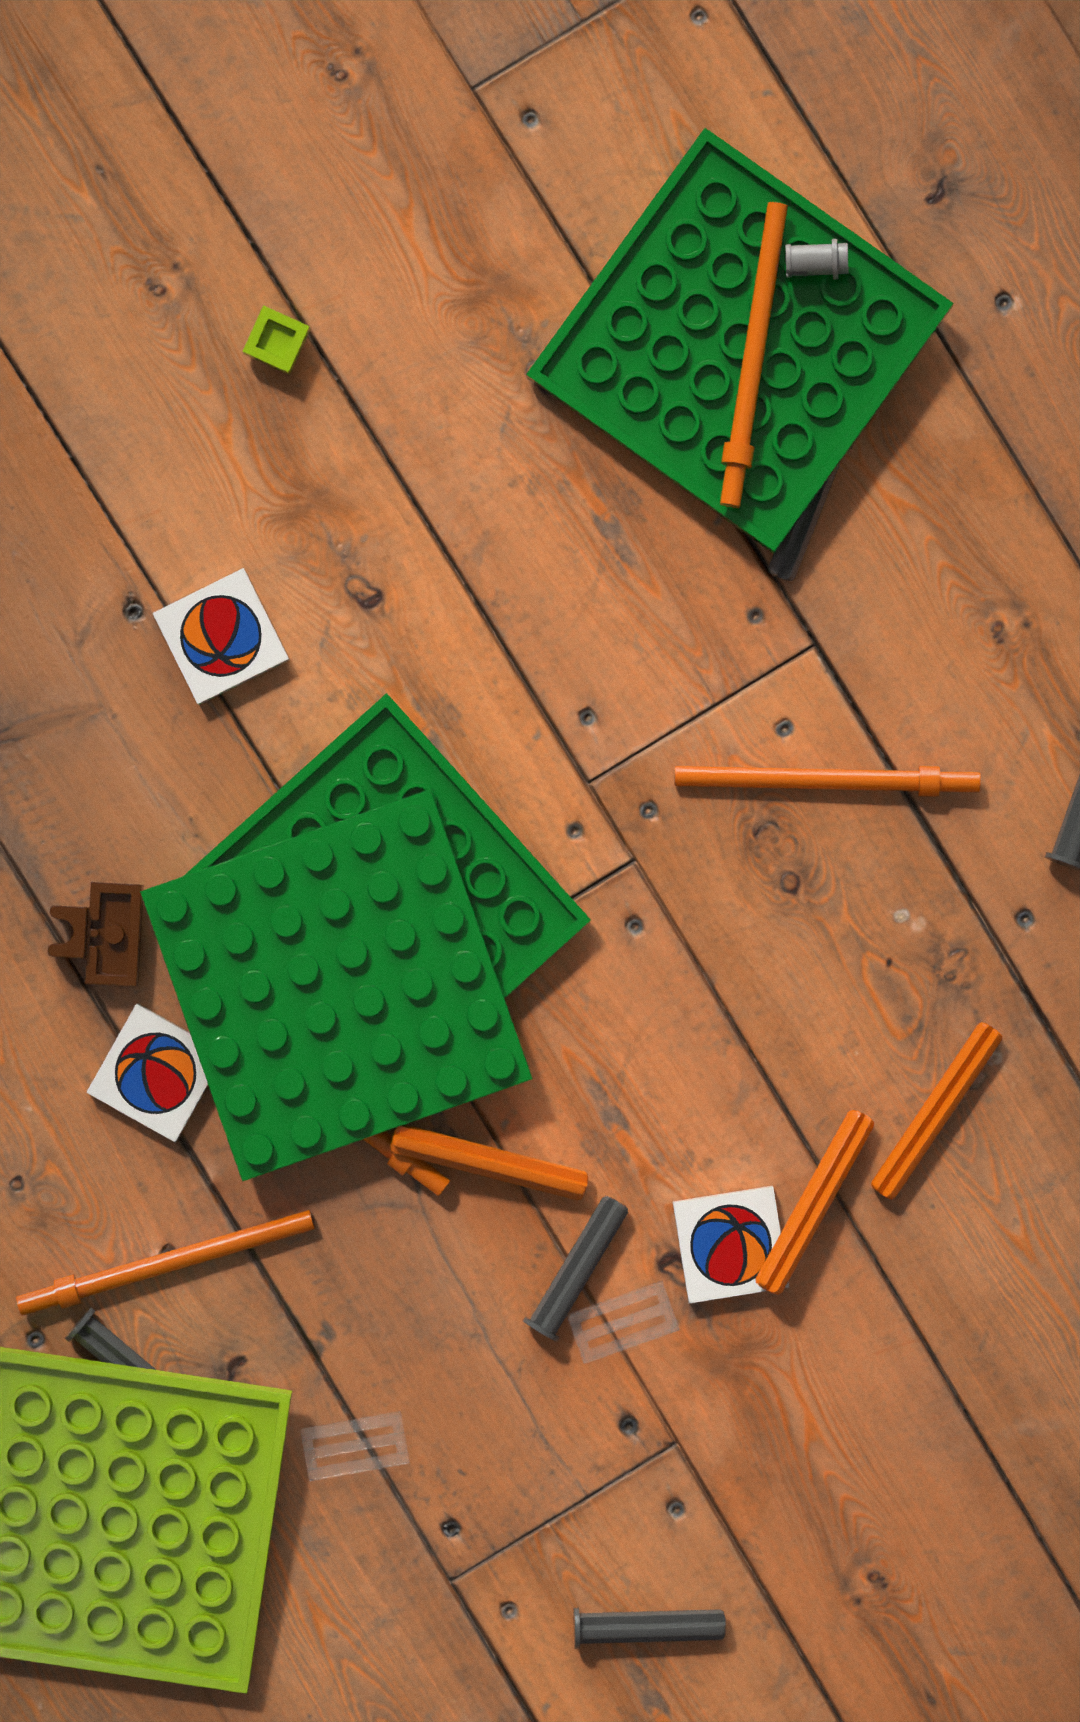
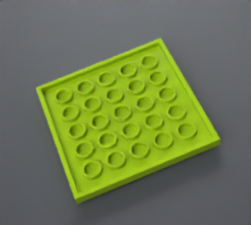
(135, 1517)

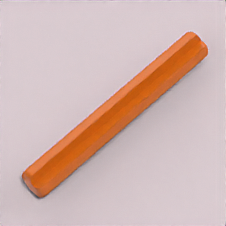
(936, 1110)
(489, 1162)
(815, 1202)

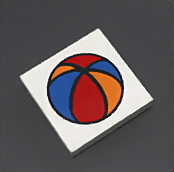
(221, 636)
(152, 1073)
(726, 1241)

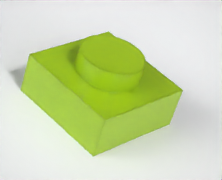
(276, 340)

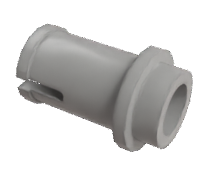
(817, 259)

